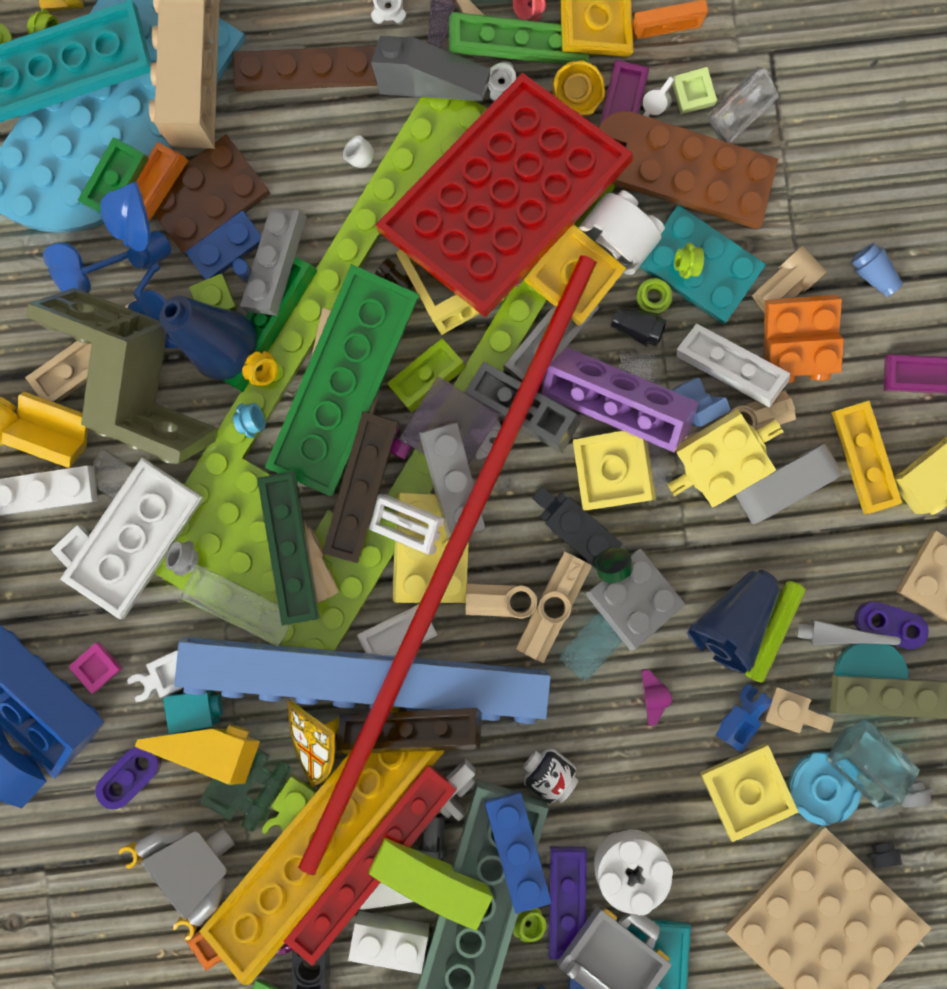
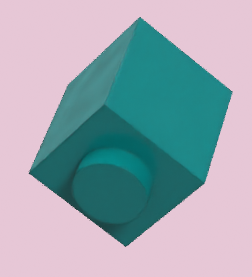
(191, 711)

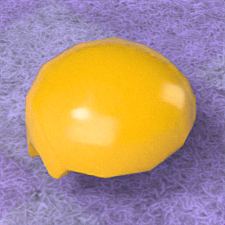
(579, 86)

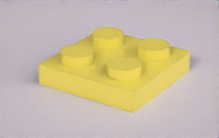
(613, 470)
(749, 792)

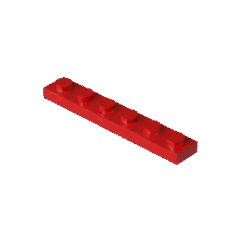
(354, 883)

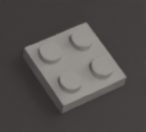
(638, 603)

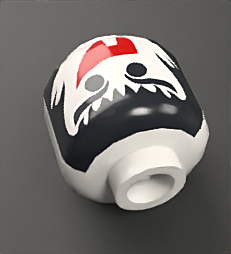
(550, 776)

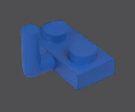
(226, 248)

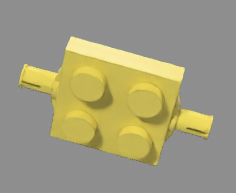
(725, 458)

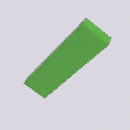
(508, 39)

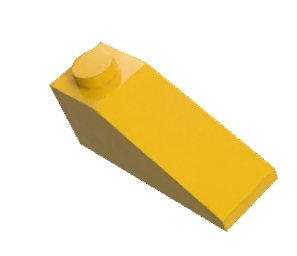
(212, 752)

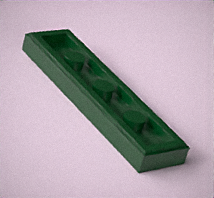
(288, 548)

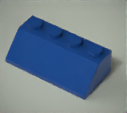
(41, 709)

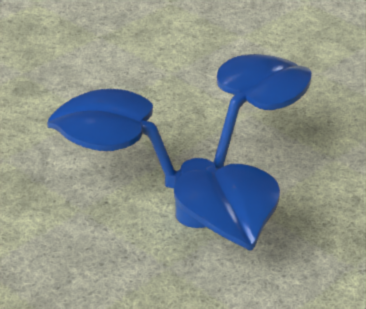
(126, 220)

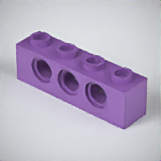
(620, 399)

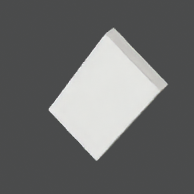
(132, 538)

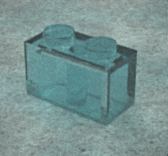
(873, 765)

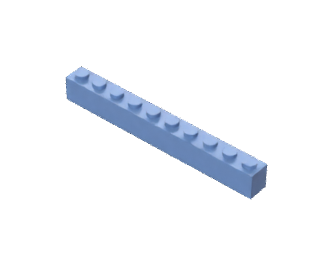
(357, 678)

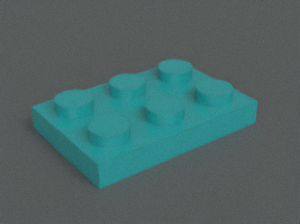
(726, 269)

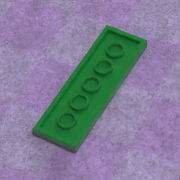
(342, 379)

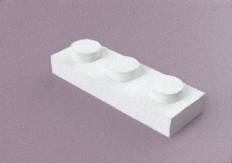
(733, 365)
(48, 490)

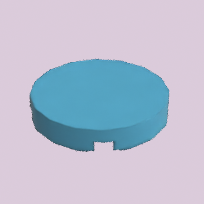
(821, 790)

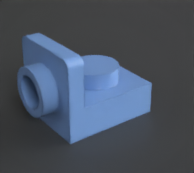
(708, 407)

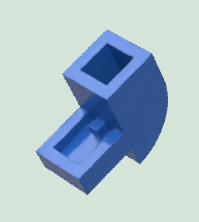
(18, 775)

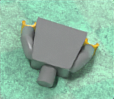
(185, 870)

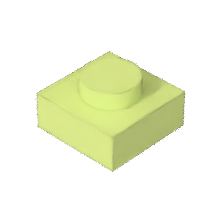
(694, 90)

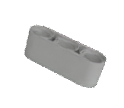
(789, 483)

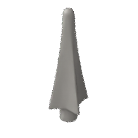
(826, 634)

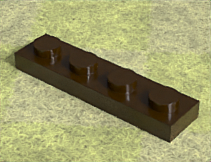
(360, 487)
(416, 731)

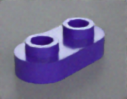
(893, 623)
(129, 775)

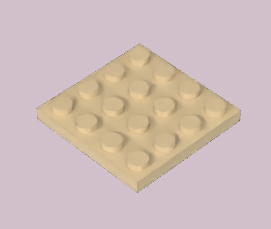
(826, 921)

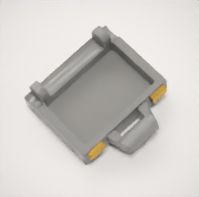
(612, 956)

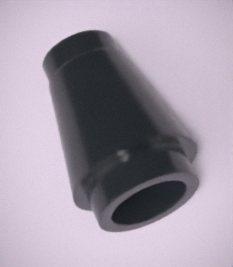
(639, 325)

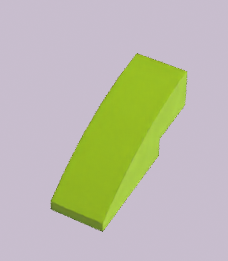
(431, 883)

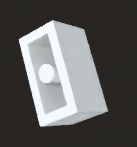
(389, 942)

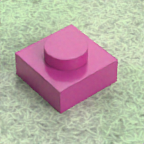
(95, 667)

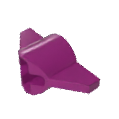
(655, 696)

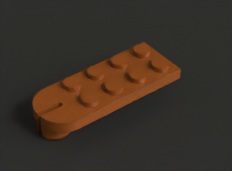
(693, 169)

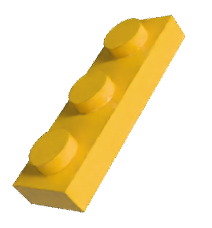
(866, 457)

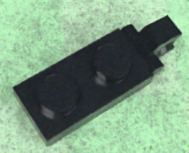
(575, 525)

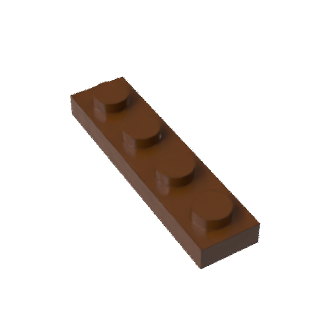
(303, 68)

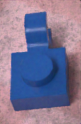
(742, 723)

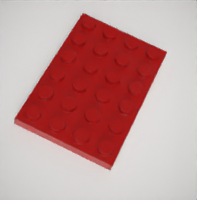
(504, 193)

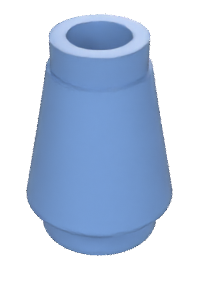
(877, 269)

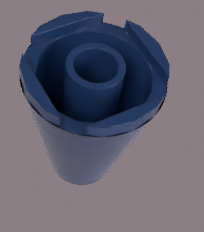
(209, 336)
(738, 621)

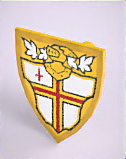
(312, 743)

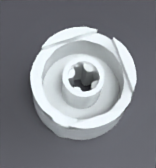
(623, 229)
(639, 891)

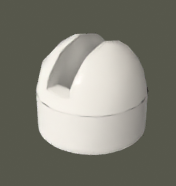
(358, 152)

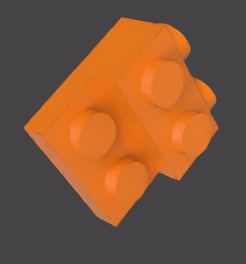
(804, 336)

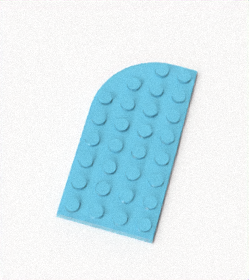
(59, 146)

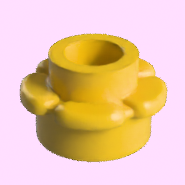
(267, 371)

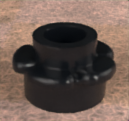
(885, 855)

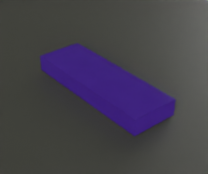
(567, 896)

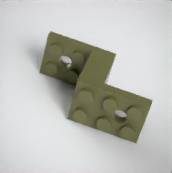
(123, 375)

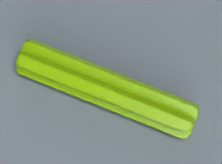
(778, 626)

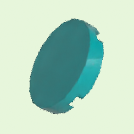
(871, 660)

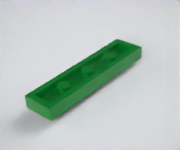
(269, 326)

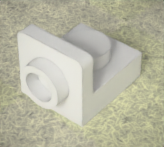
(462, 779)

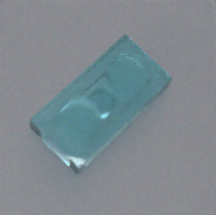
(591, 647)

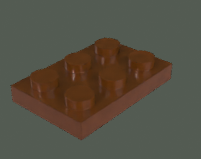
(209, 194)

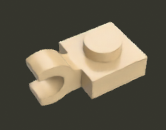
(791, 711)

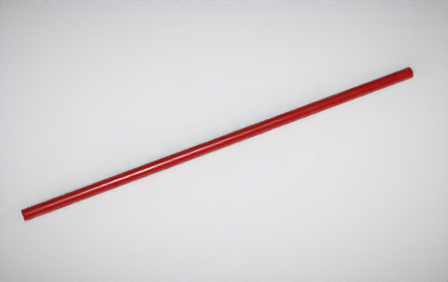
(446, 566)

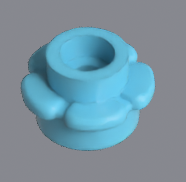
(249, 419)

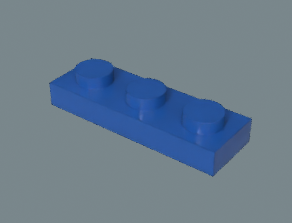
(517, 852)

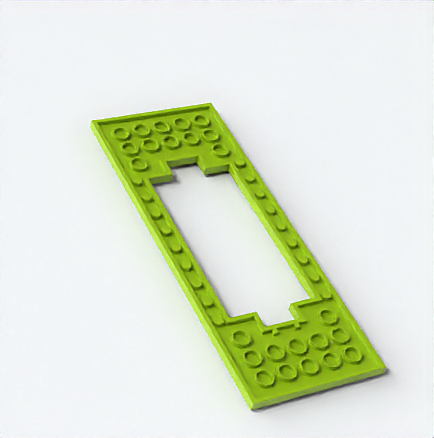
(230, 520)

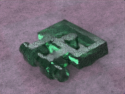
(227, 798)

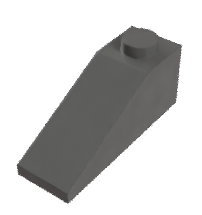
(422, 70)
(545, 418)

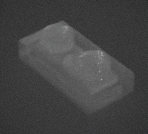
(743, 105)

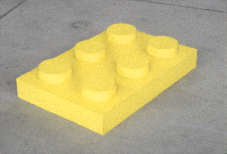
(414, 568)

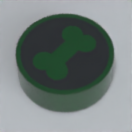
(614, 565)

